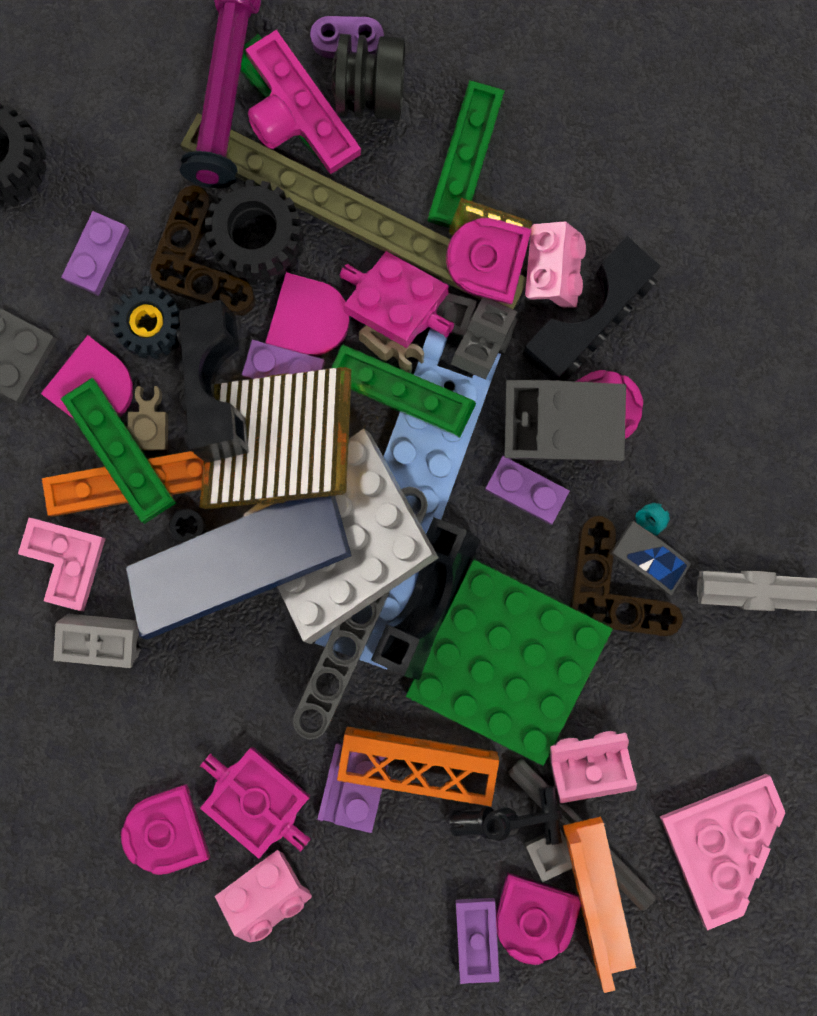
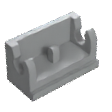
(96, 640)

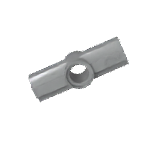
(757, 591)

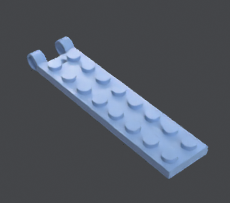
(423, 460)

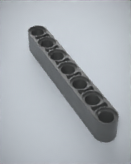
(342, 668)

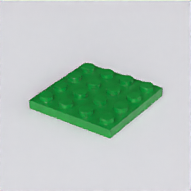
(509, 662)

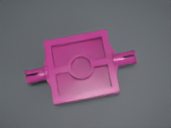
(396, 299)
(255, 802)

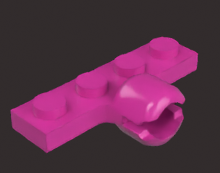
(296, 106)

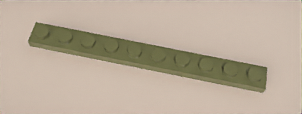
(340, 206)

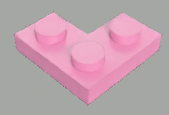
(73, 556)

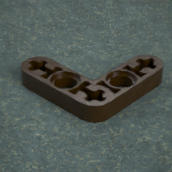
(183, 258)
(600, 589)

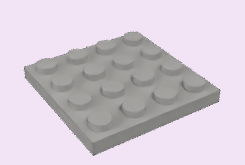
(382, 539)

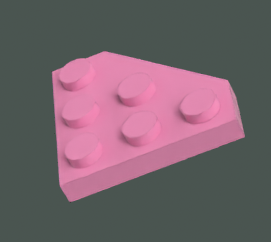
(725, 846)

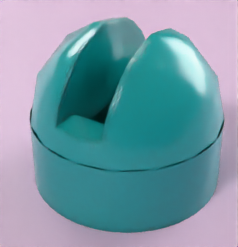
(658, 513)

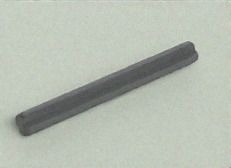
(626, 879)

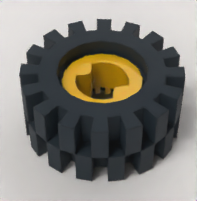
(138, 339)

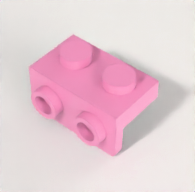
(555, 263)
(592, 767)
(262, 898)

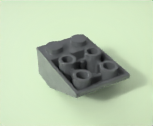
(565, 420)

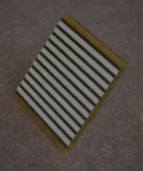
(294, 440)

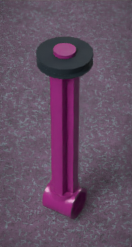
(209, 163)

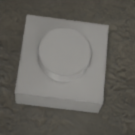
(549, 859)

